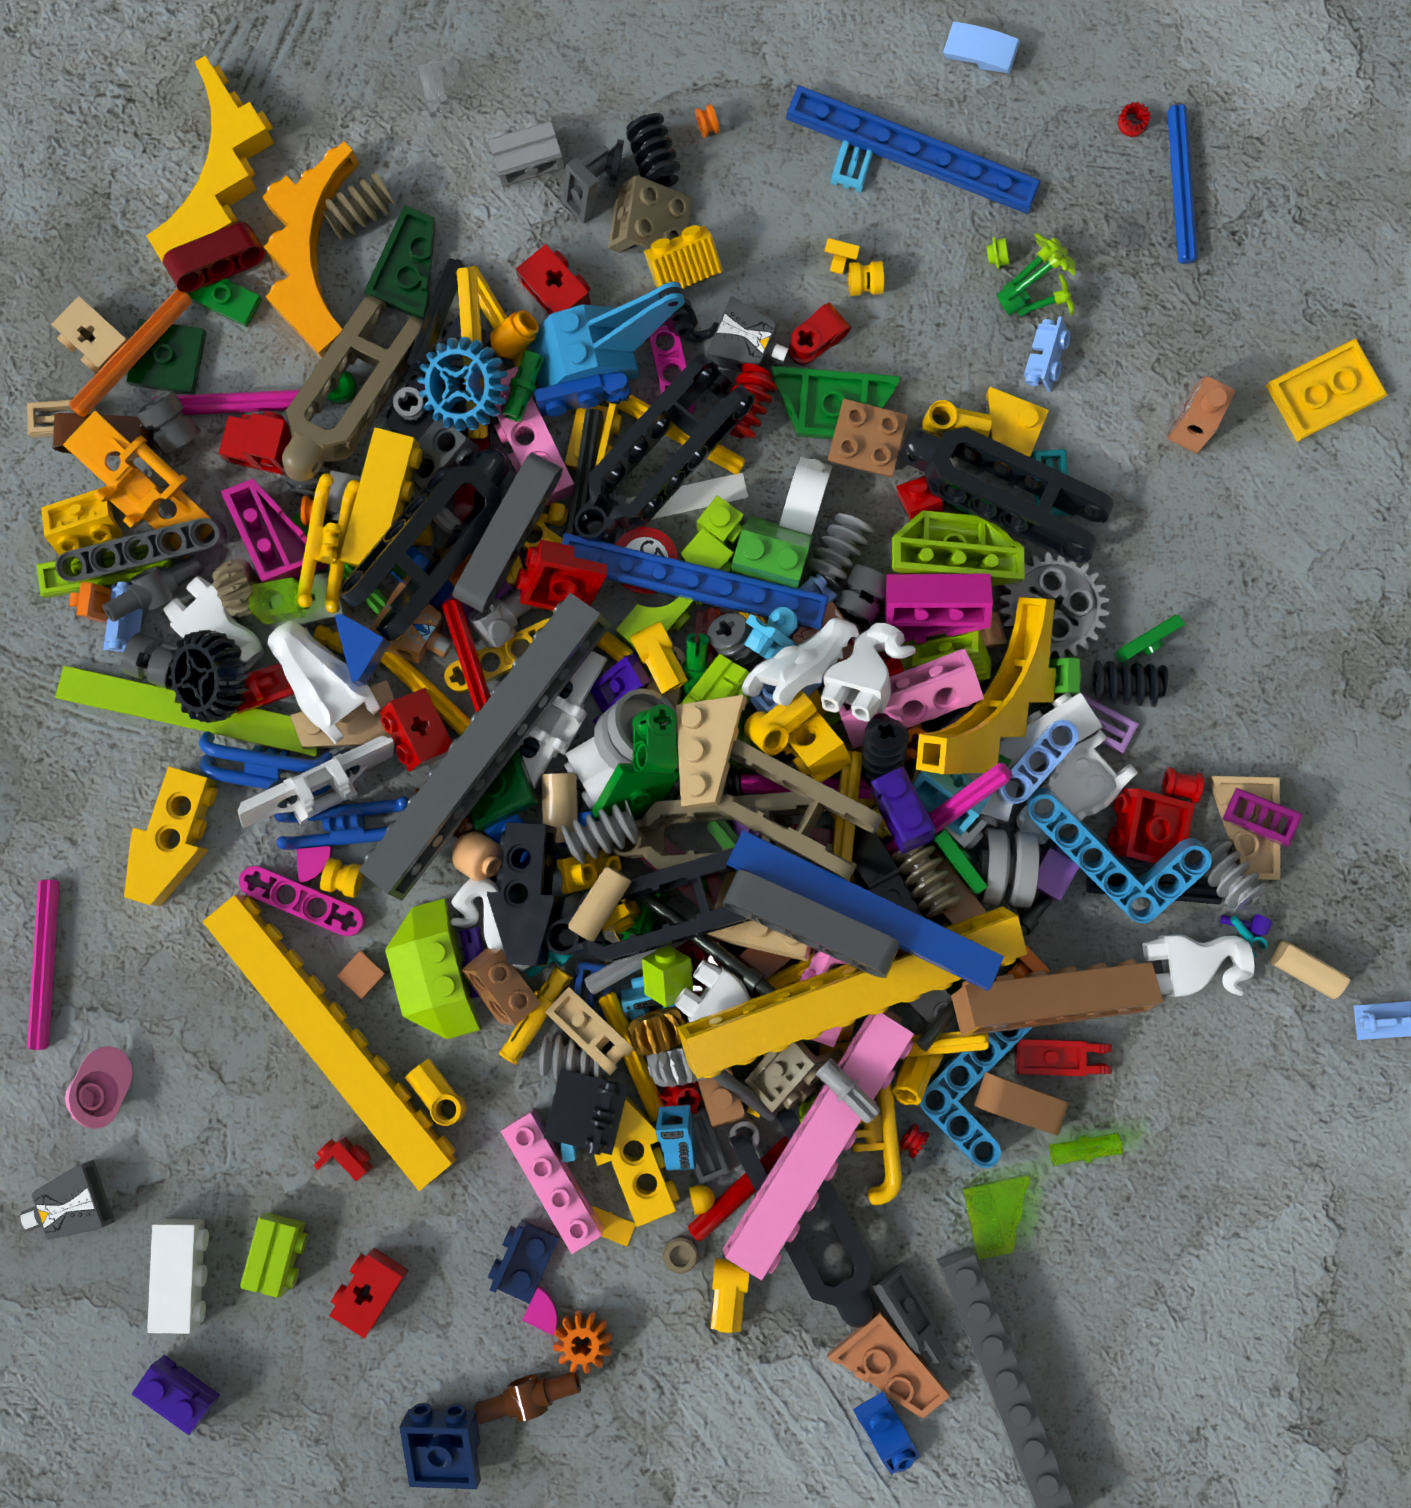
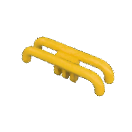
(326, 543)
(882, 1135)

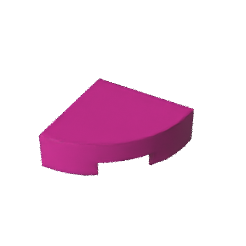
(312, 862)
(542, 1312)

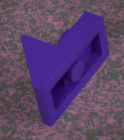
(619, 680)

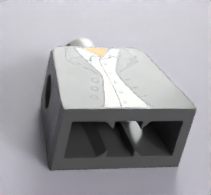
(745, 338)
(70, 1204)

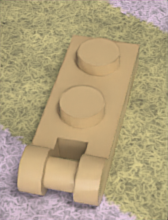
(588, 1030)

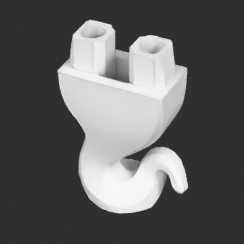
(209, 614)
(864, 676)
(464, 904)
(1192, 964)
(721, 992)

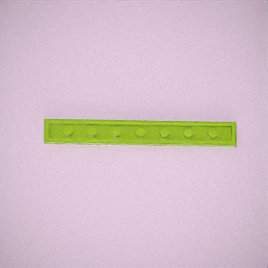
(159, 705)

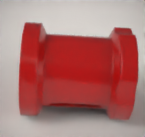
(1182, 785)

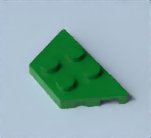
(816, 396)

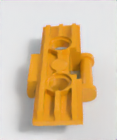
(128, 486)

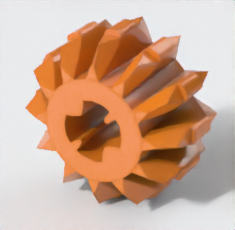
(582, 1354)

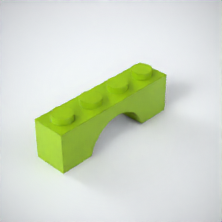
(703, 551)

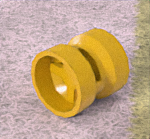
(858, 278)
(344, 878)

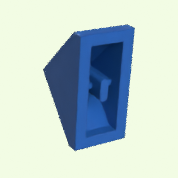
(361, 649)

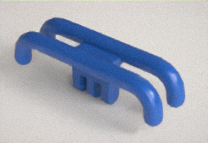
(260, 767)
(343, 822)

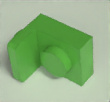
(1067, 675)

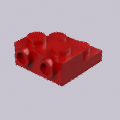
(556, 573)
(1148, 825)

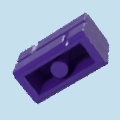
(902, 810)
(176, 1394)

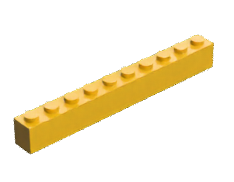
(832, 1000)
(330, 1040)

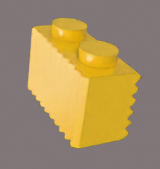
(684, 258)

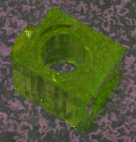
(286, 611)

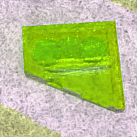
(994, 1214)

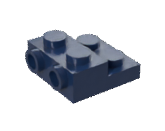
(441, 1447)

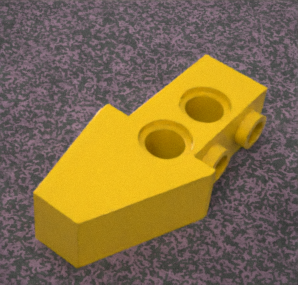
(817, 746)
(153, 864)
(643, 1204)

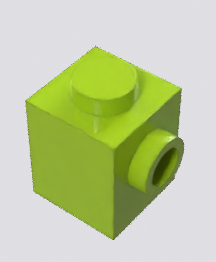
(721, 521)
(666, 975)

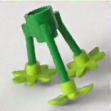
(1014, 294)

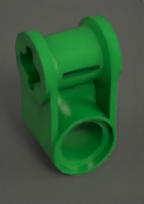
(655, 744)

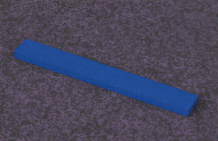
(913, 149)
(700, 582)
(913, 931)

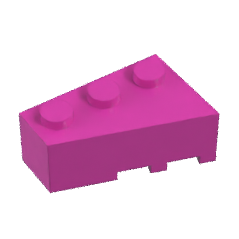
(267, 533)
(938, 604)

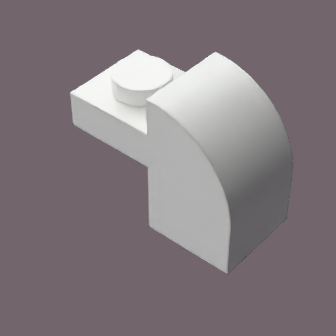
(805, 495)

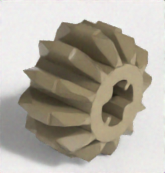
(234, 586)

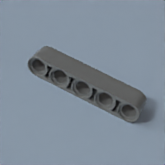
(507, 532)
(125, 550)
(811, 924)

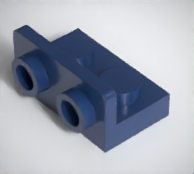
(523, 1262)

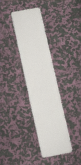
(702, 494)

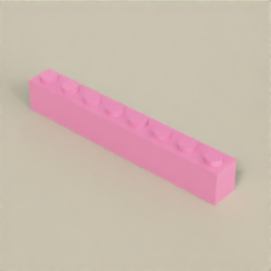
(814, 1149)

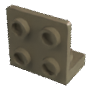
(647, 213)
(788, 1076)

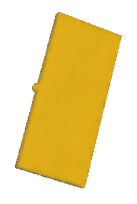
(615, 1227)

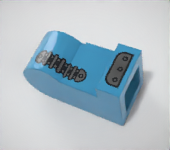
(677, 1139)

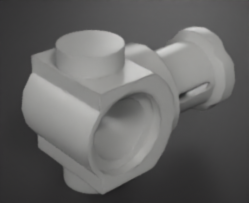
(499, 621)

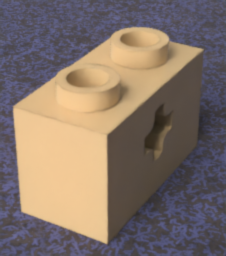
(82, 323)

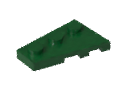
(405, 264)

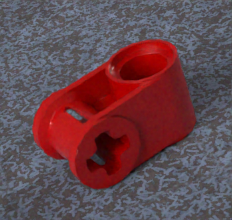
(821, 331)

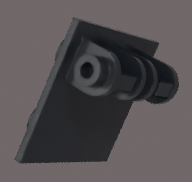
(586, 1112)

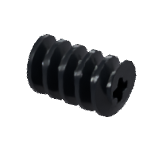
(653, 150)
(1129, 682)
(883, 747)

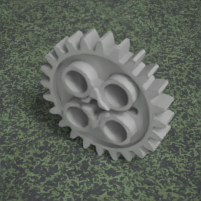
(1071, 583)

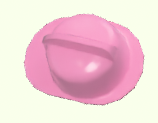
(99, 1087)

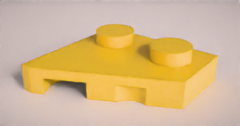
(1014, 421)

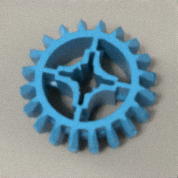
(445, 402)

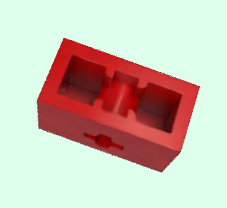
(549, 267)
(419, 714)
(363, 1312)

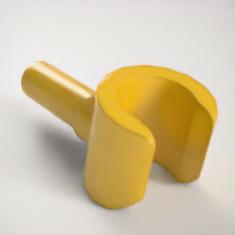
(556, 516)

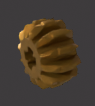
(656, 1031)

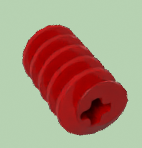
(756, 381)

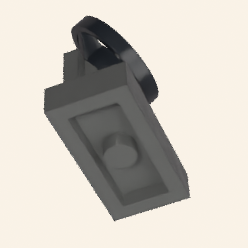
(582, 181)

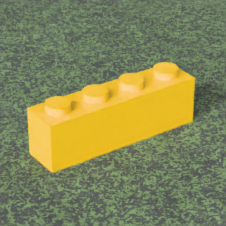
(381, 492)

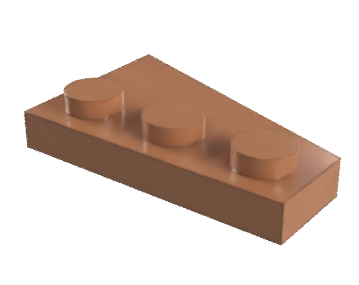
(885, 1360)

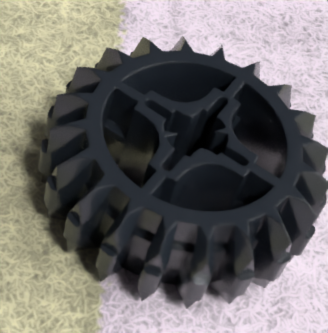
(208, 676)

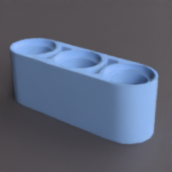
(1051, 753)

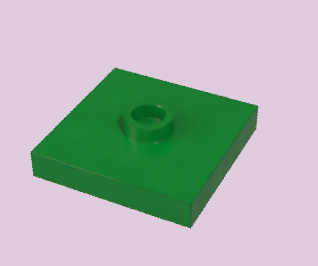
(636, 787)
(959, 861)

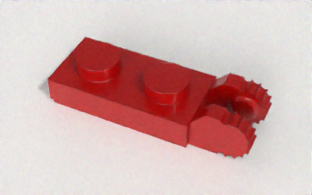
(1059, 1057)

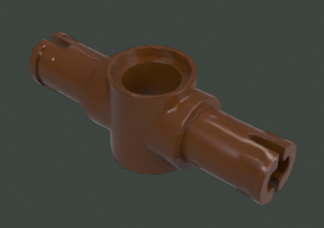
(527, 1397)

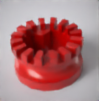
(1141, 115)
(912, 1140)

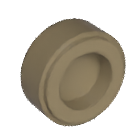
(680, 1255)

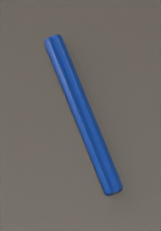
(1182, 184)

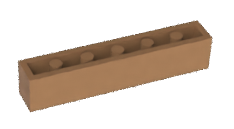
(1057, 997)

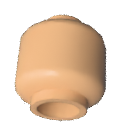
(477, 856)

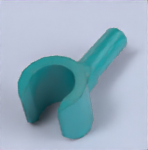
(1247, 935)
(561, 960)

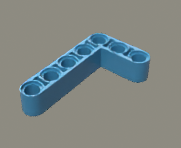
(1110, 863)
(952, 1093)

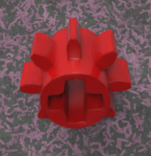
(682, 1095)

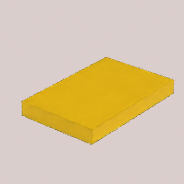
(1326, 390)

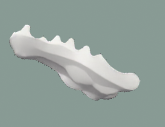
(801, 664)
(318, 679)
(1081, 782)

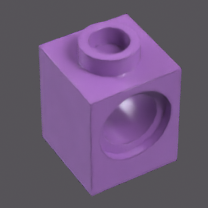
(1055, 873)

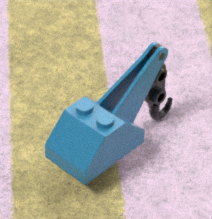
(604, 339)

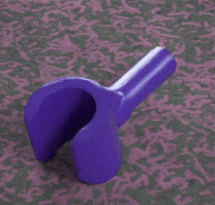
(1258, 927)

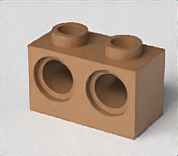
(500, 986)

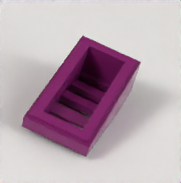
(1280, 811)

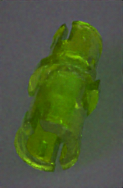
(1106, 1146)

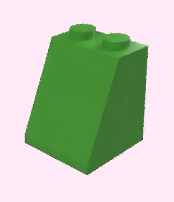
(771, 552)

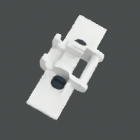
(561, 720)
(296, 792)

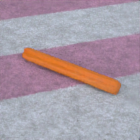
(130, 353)

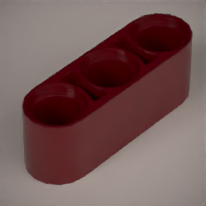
(214, 257)

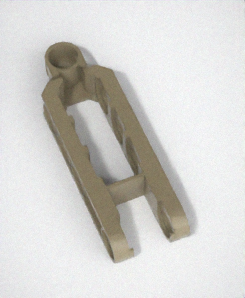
(315, 445)
(821, 798)
(664, 813)

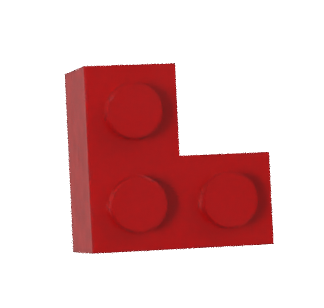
(256, 441)

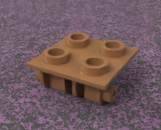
(867, 438)

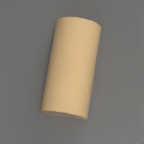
(559, 801)
(599, 903)
(1309, 970)

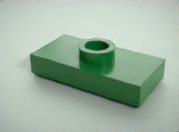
(228, 300)
(1150, 640)

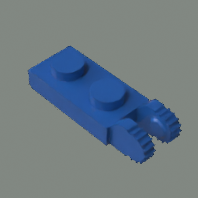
(582, 393)

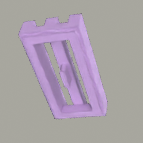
(1130, 724)

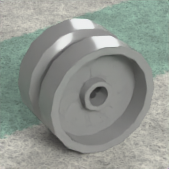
(614, 727)
(1008, 867)

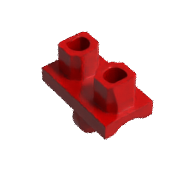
(265, 687)

